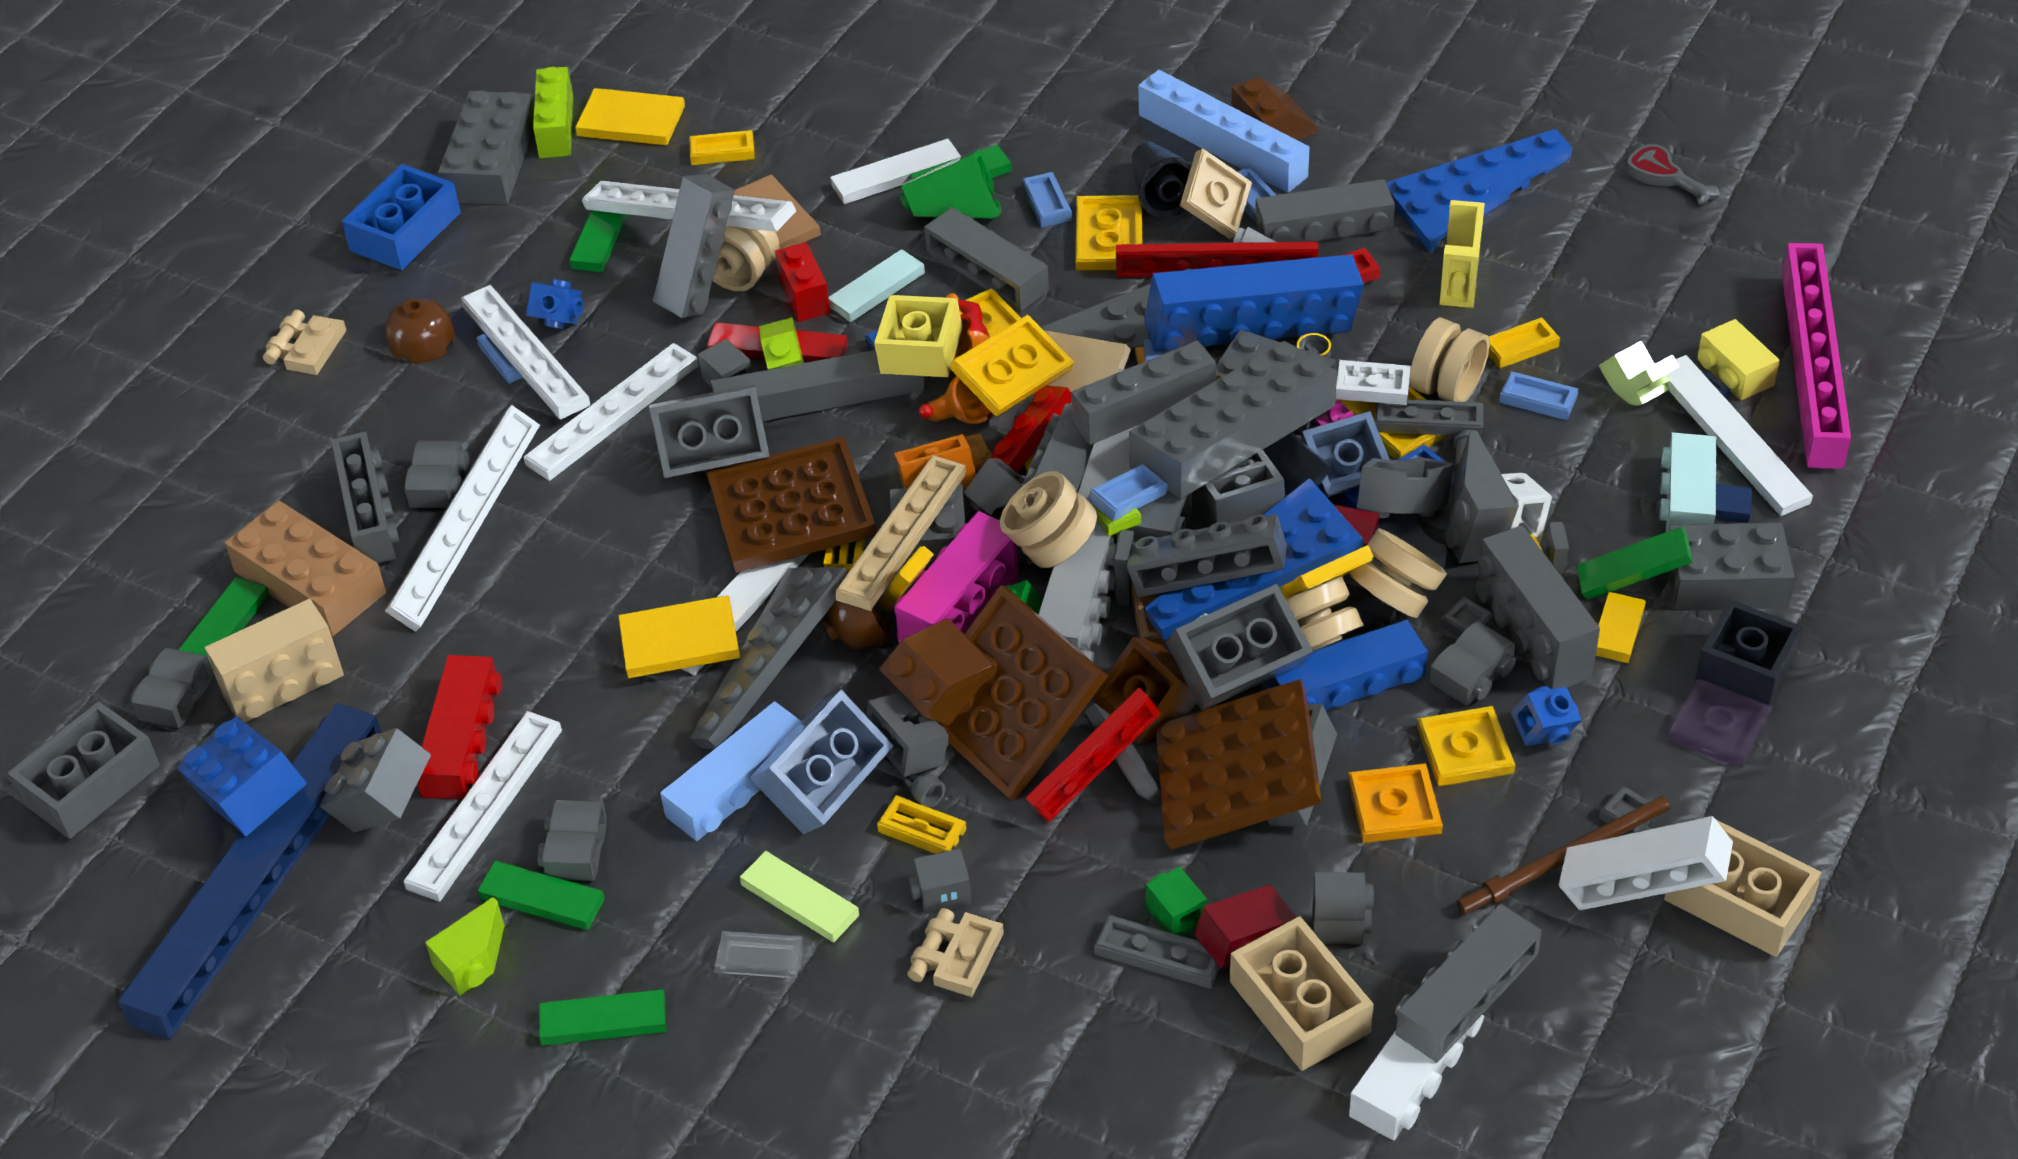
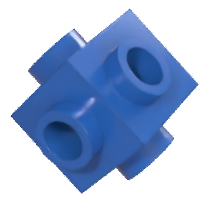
(555, 303)
(1546, 716)

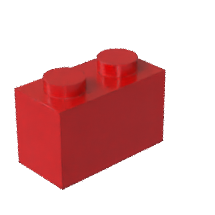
(802, 281)

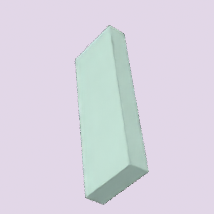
(876, 285)

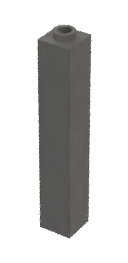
(822, 385)

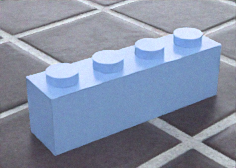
(722, 778)

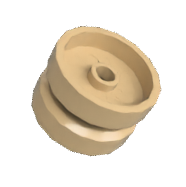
(744, 257)
(1449, 361)
(1048, 519)
(1395, 577)
(1315, 616)

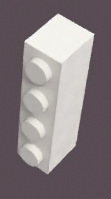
(1646, 863)
(1398, 1082)

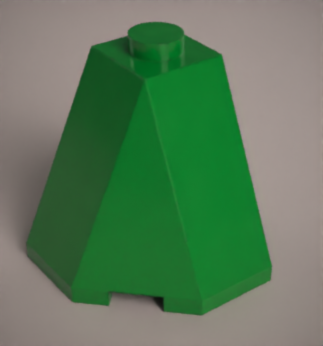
(957, 184)

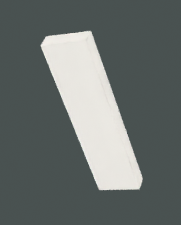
(890, 171)

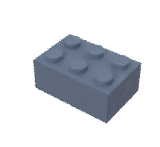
(821, 762)

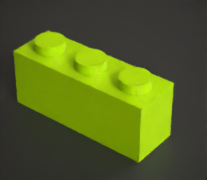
(553, 112)

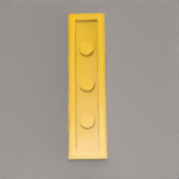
(905, 578)

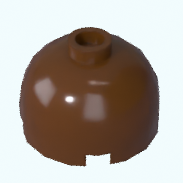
(419, 330)
(856, 626)

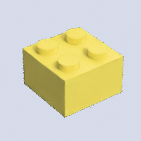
(918, 336)

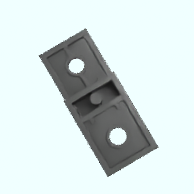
(1243, 491)

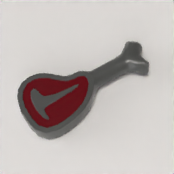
(1654, 166)

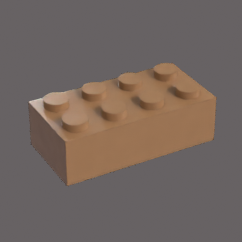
(305, 562)

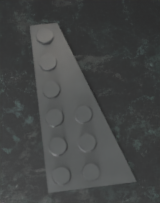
(1113, 320)
(783, 626)

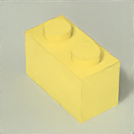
(1738, 359)

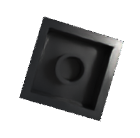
(1749, 652)

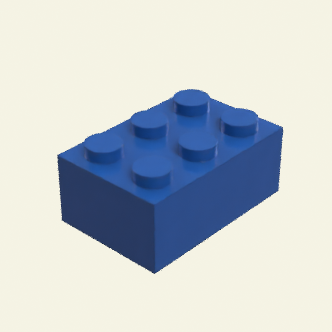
(401, 216)
(241, 775)

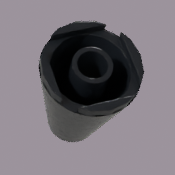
(1160, 179)

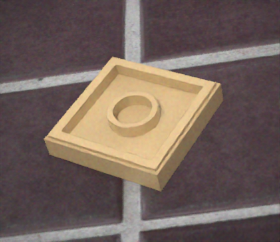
(1216, 193)

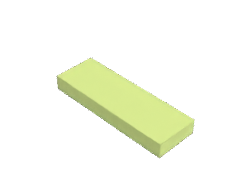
(799, 896)

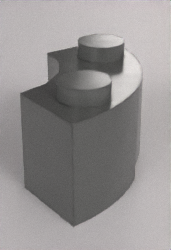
(1404, 486)

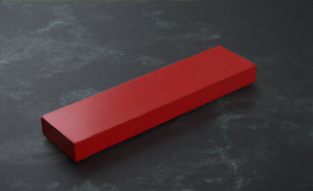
(813, 345)
(1093, 755)

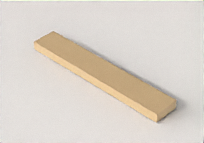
(900, 533)

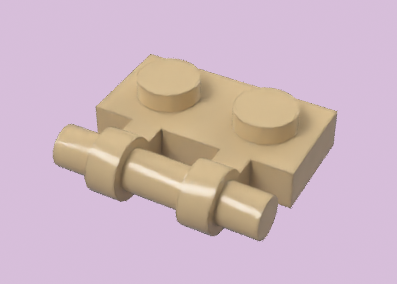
(313, 342)
(966, 956)

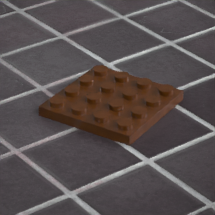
(791, 504)
(1027, 698)
(1237, 764)

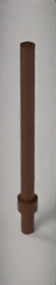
(1498, 888)

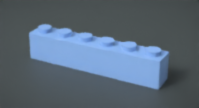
(1223, 130)

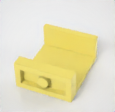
(1462, 254)

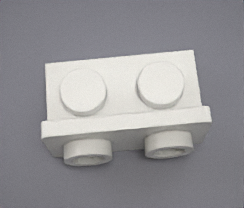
(1373, 382)

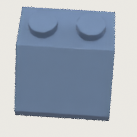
(1346, 448)

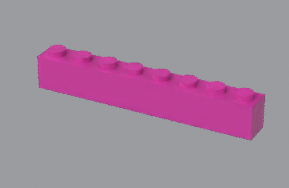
(1815, 356)

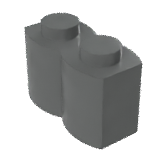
(435, 473)
(1473, 663)
(171, 687)
(573, 840)
(1341, 907)

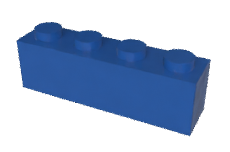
(1360, 666)

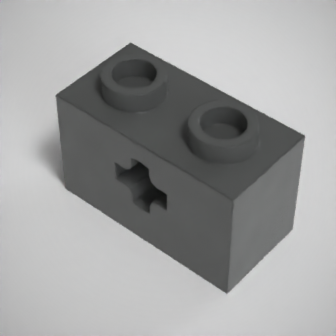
(916, 739)

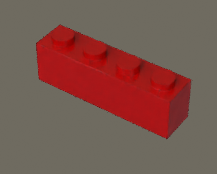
(459, 726)

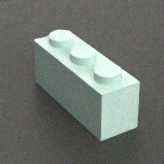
(1689, 480)

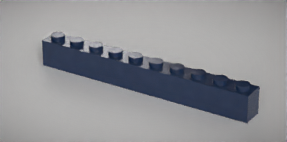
(240, 886)

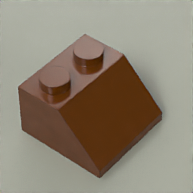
(1272, 107)
(938, 670)
(1156, 673)

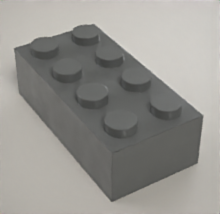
(488, 146)
(1537, 609)

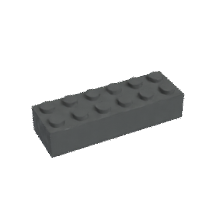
(1233, 418)

